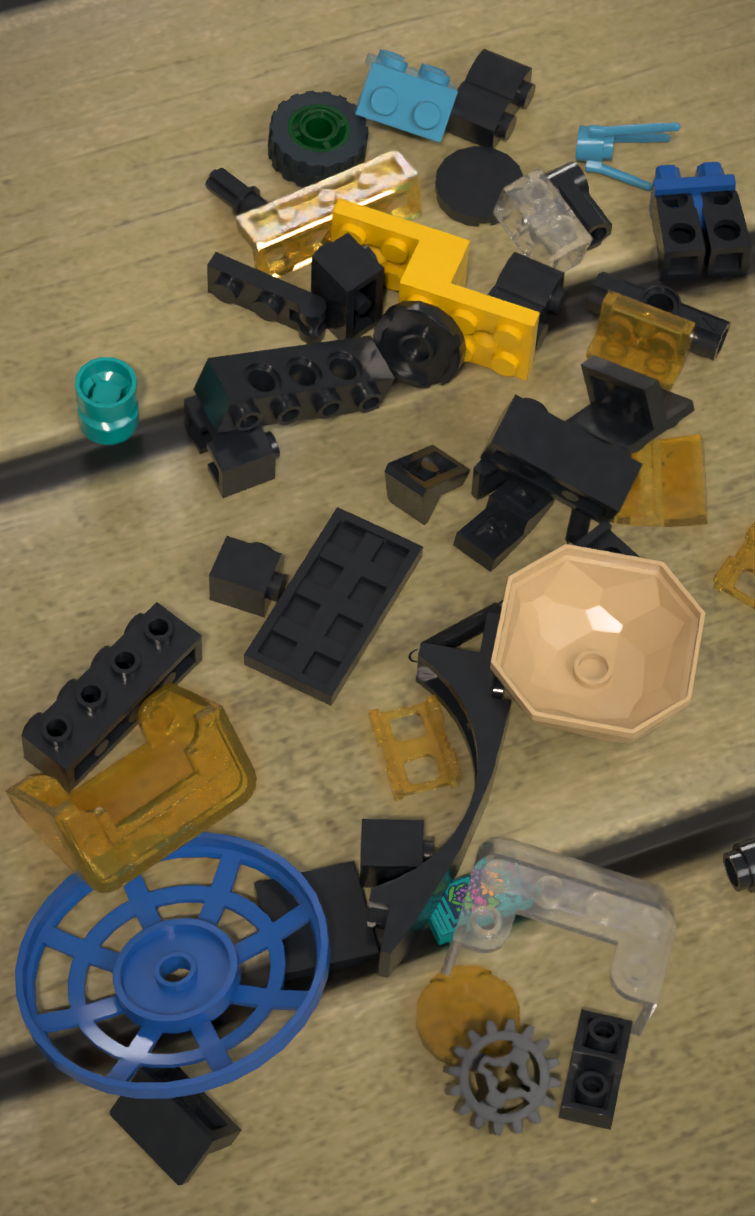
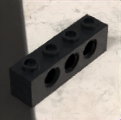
(293, 384)

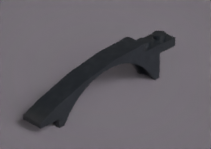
(477, 706)

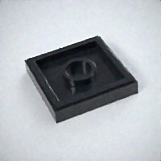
(345, 914)

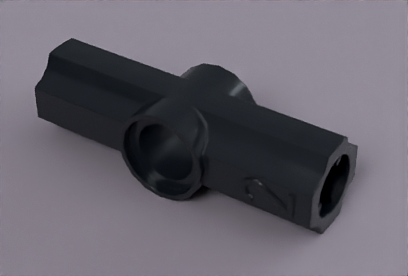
(709, 329)

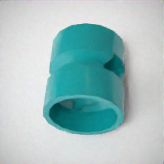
(107, 400)

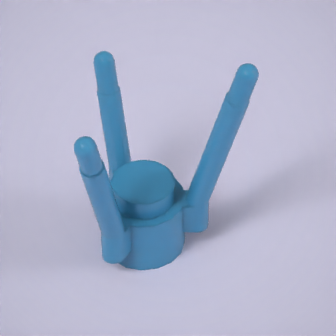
(598, 143)

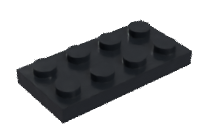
(333, 606)

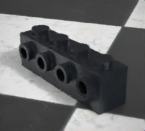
(105, 701)

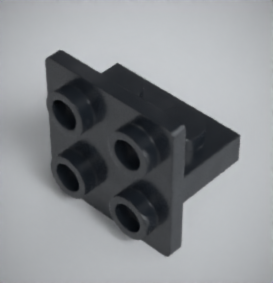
(627, 405)

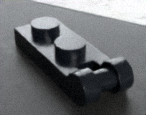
(267, 297)

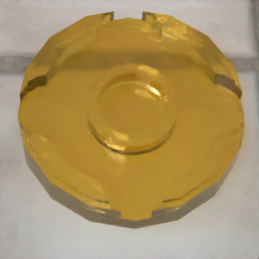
(459, 1004)

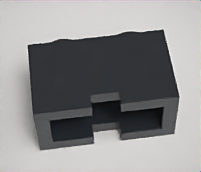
(239, 457)

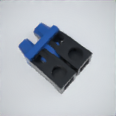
(698, 224)

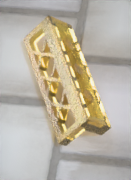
(299, 215)

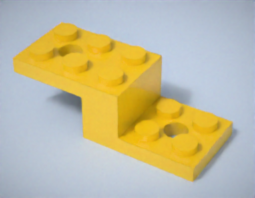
(433, 269)

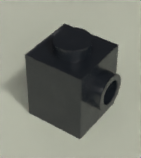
(247, 576)

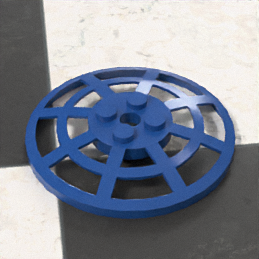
(163, 949)

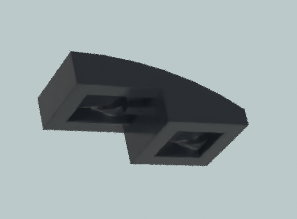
(504, 523)

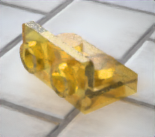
(642, 338)

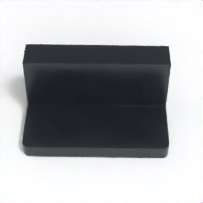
(174, 1130)

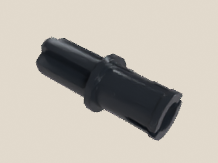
(234, 192)

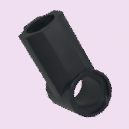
(574, 189)

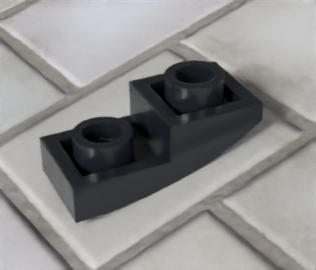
(595, 1069)

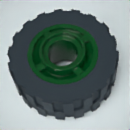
(316, 137)

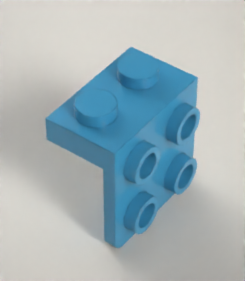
(406, 96)

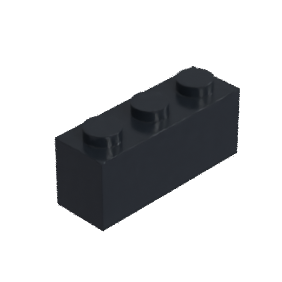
(561, 459)

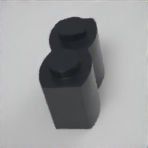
(490, 99)
(533, 287)

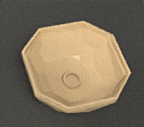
(598, 643)

